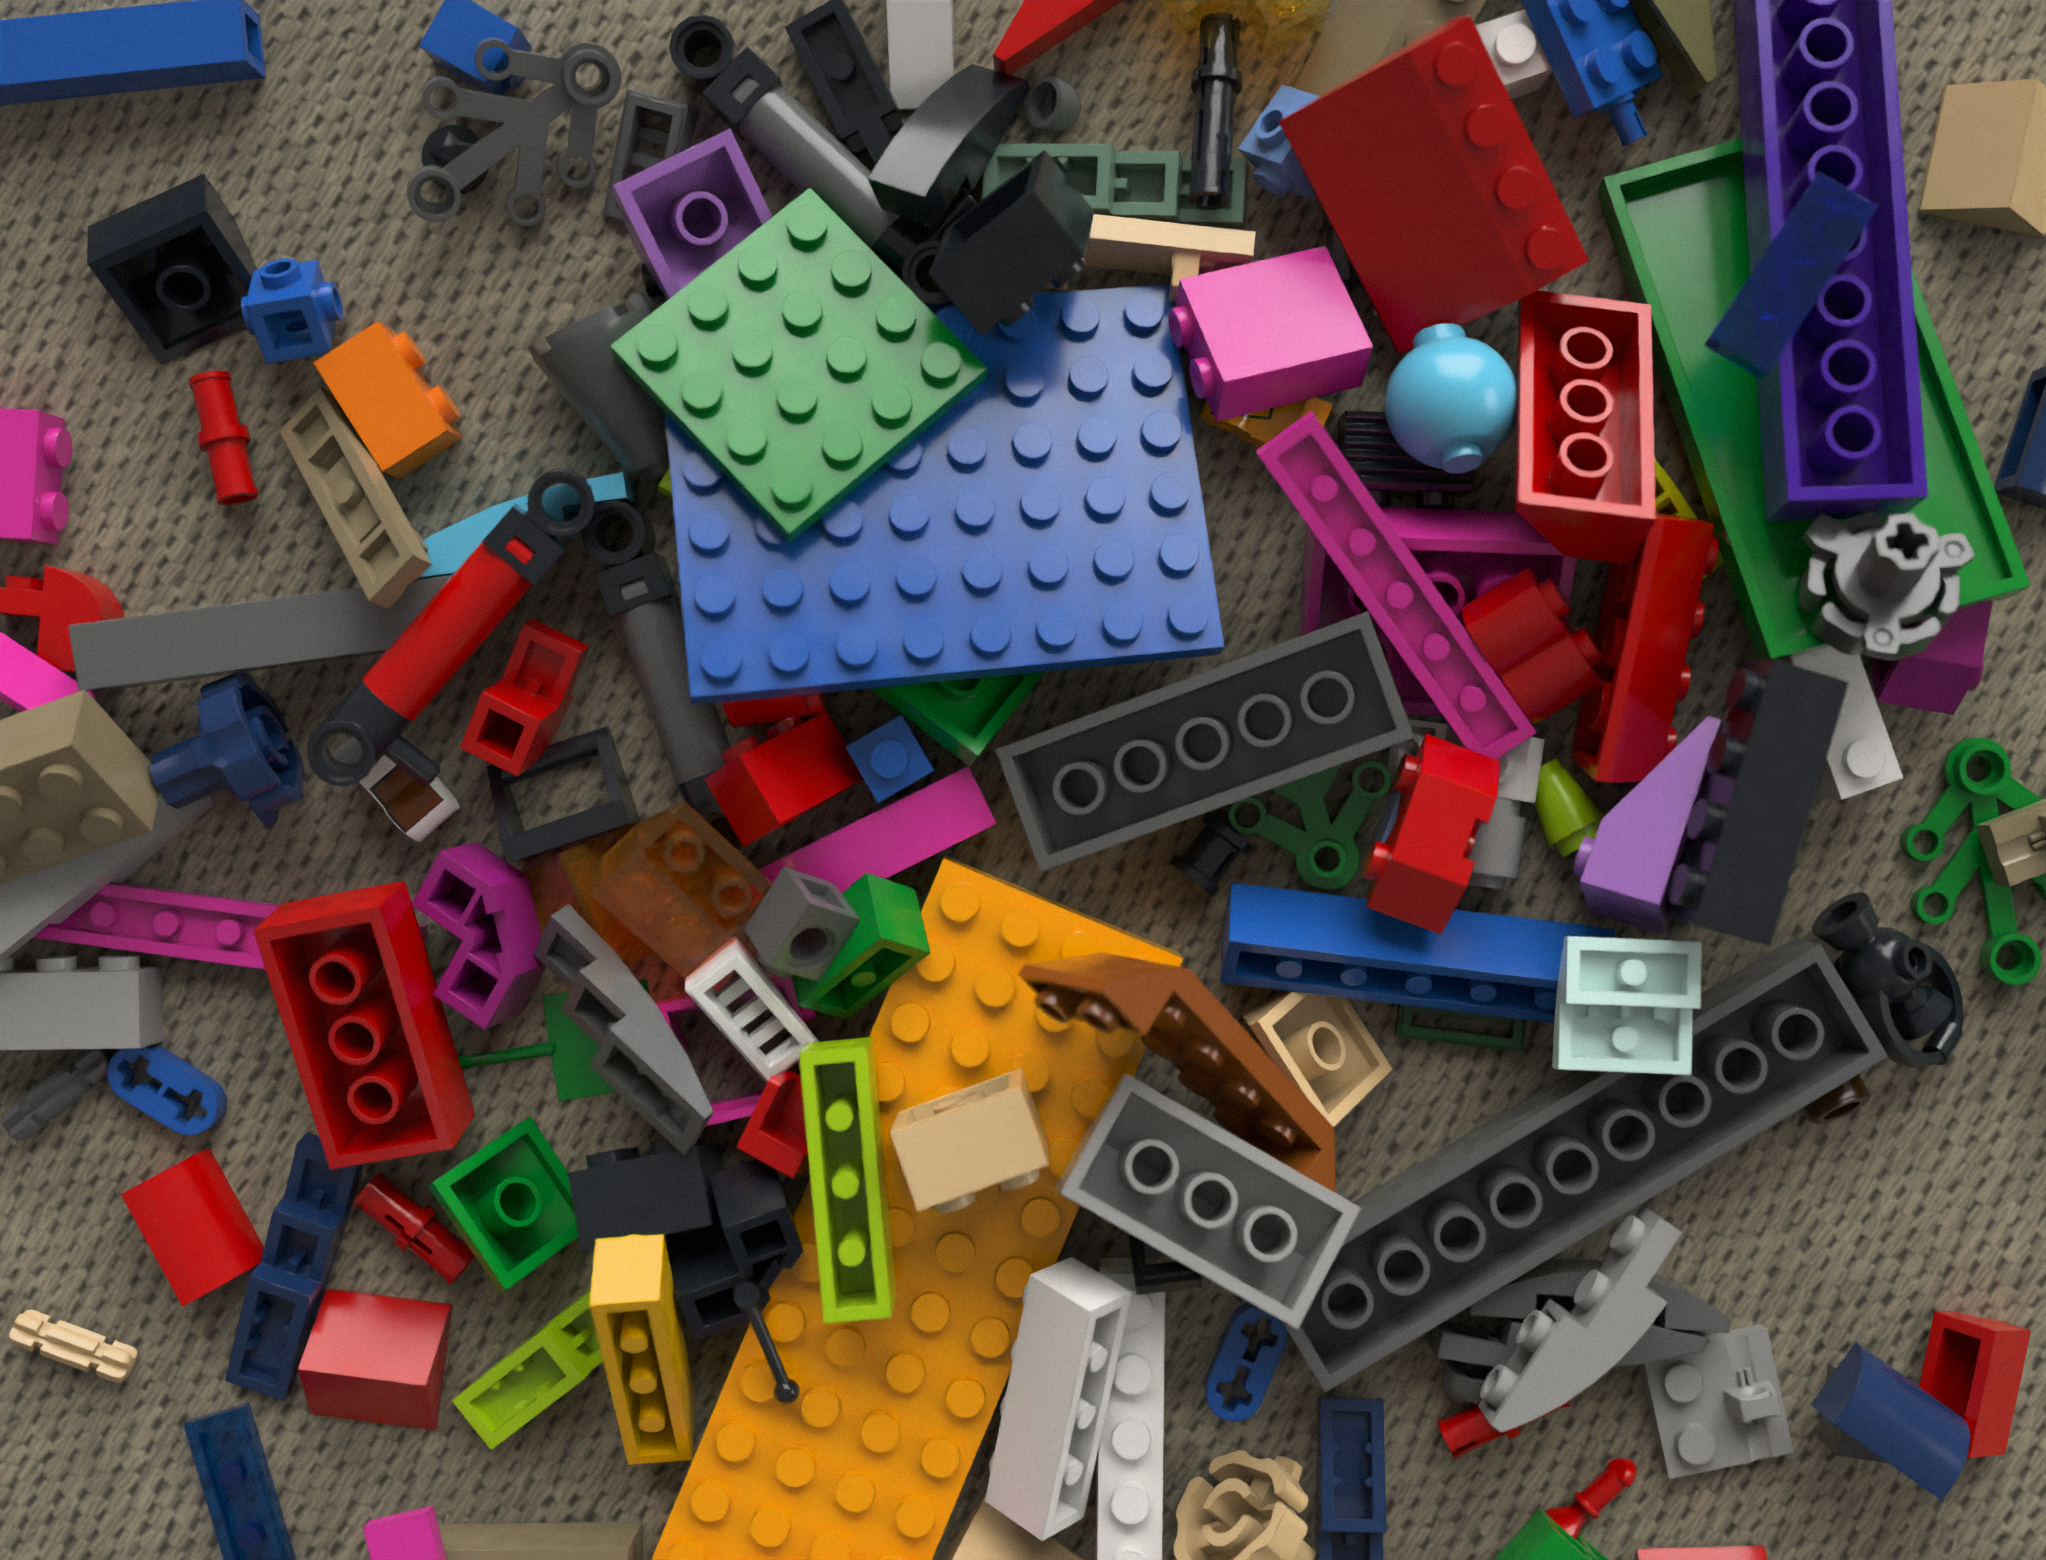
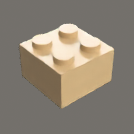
(971, 1142)

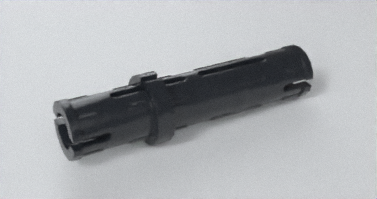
(1216, 86)

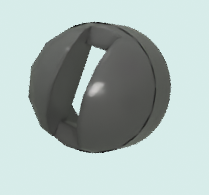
(1052, 104)
(1463, 1387)

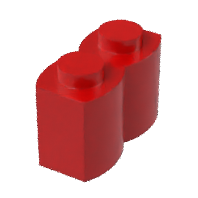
(1533, 645)

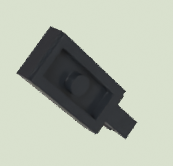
(847, 78)

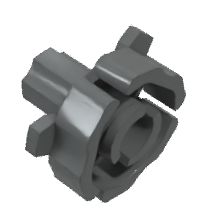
(1882, 581)

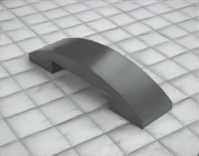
(1562, 1277)

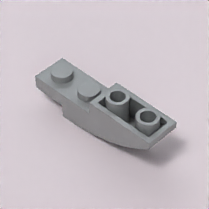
(1570, 1351)

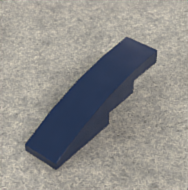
(293, 1271)
(1350, 1480)

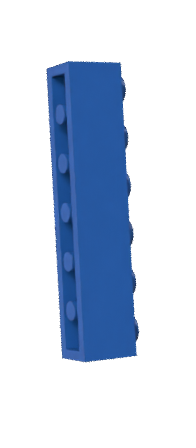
(1358, 953)

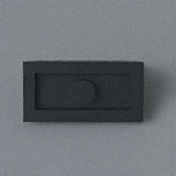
(620, 812)

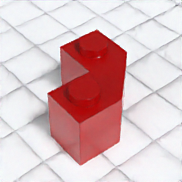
(1425, 858)

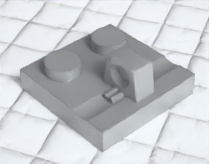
(1718, 1404)

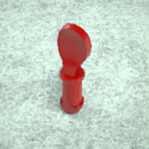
(1590, 1501)

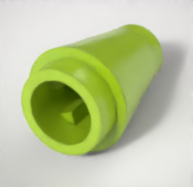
(1564, 809)

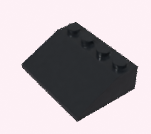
(1756, 799)

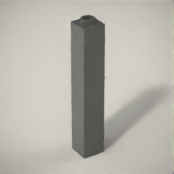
(241, 637)

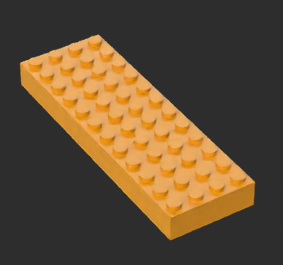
(903, 1401)

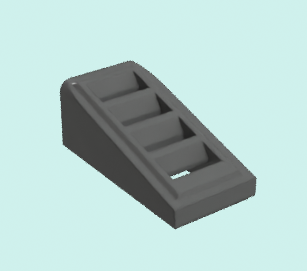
(632, 128)

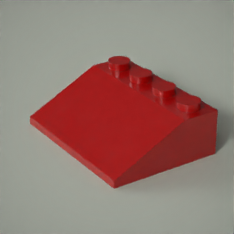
(1434, 185)

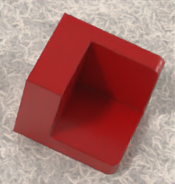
(778, 1126)

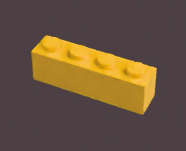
(643, 1348)

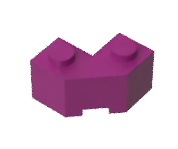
(1942, 672)
(496, 919)

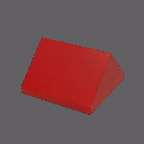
(376, 1359)

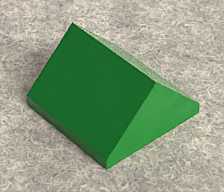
(510, 1203)

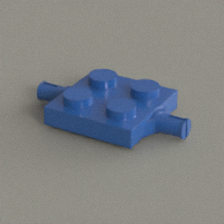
(1597, 57)

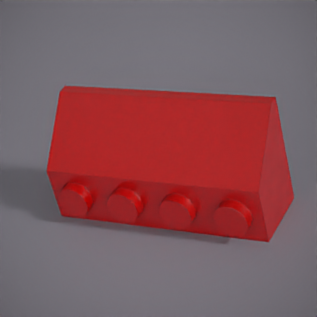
(1585, 424)
(1644, 636)

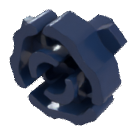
(236, 749)

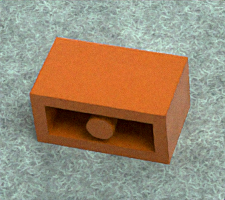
(389, 399)

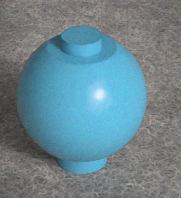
(1451, 400)

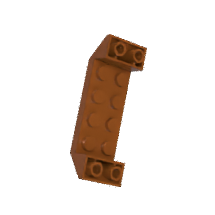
(1201, 1040)

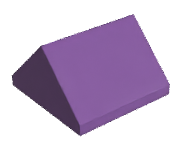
(691, 210)

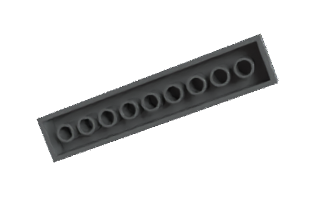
(1581, 1159)

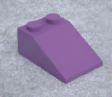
(1646, 838)

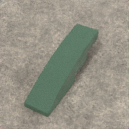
(1127, 182)

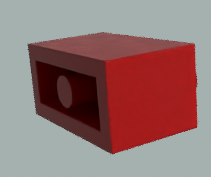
(782, 777)

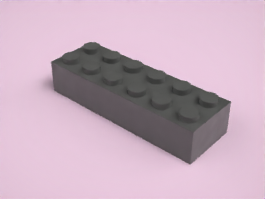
(1205, 742)

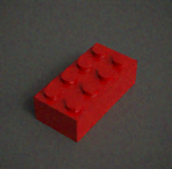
(365, 1024)

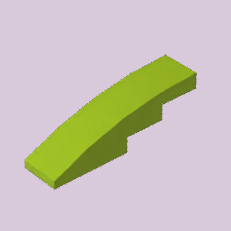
(533, 1374)

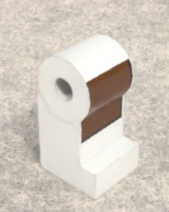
(407, 803)

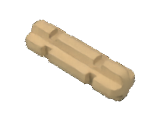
(73, 1346)

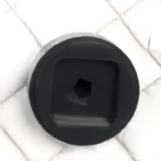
(447, 144)

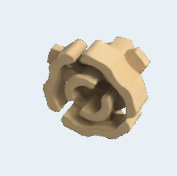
(1251, 1519)

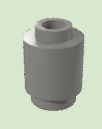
(1498, 846)

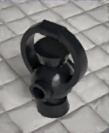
(1887, 970)

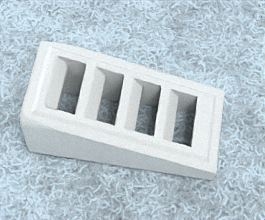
(750, 975)

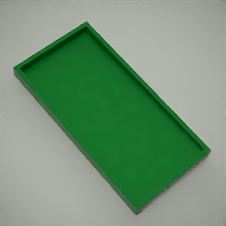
(1687, 256)

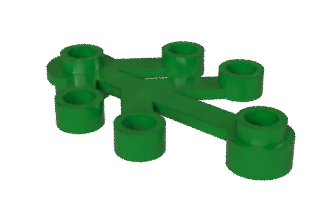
(1981, 799)
(1319, 832)

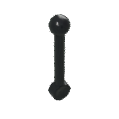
(746, 1296)

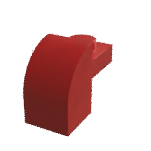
(59, 601)
(529, 702)

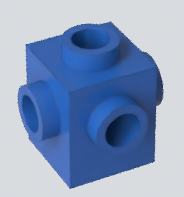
(291, 310)

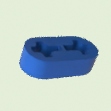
(158, 1100)
(1259, 1367)

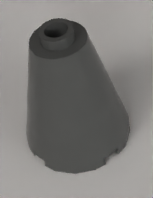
(603, 391)

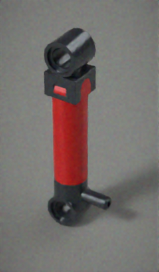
(446, 636)

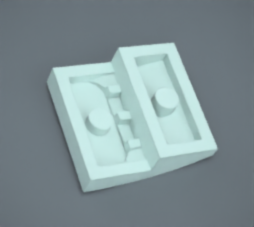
(1626, 1005)

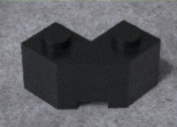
(749, 1243)

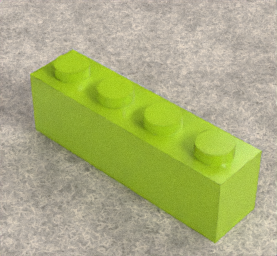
(848, 1180)

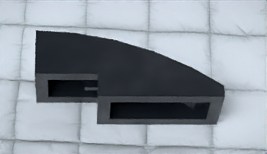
(946, 143)

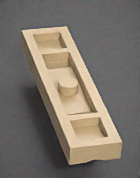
(1164, 248)

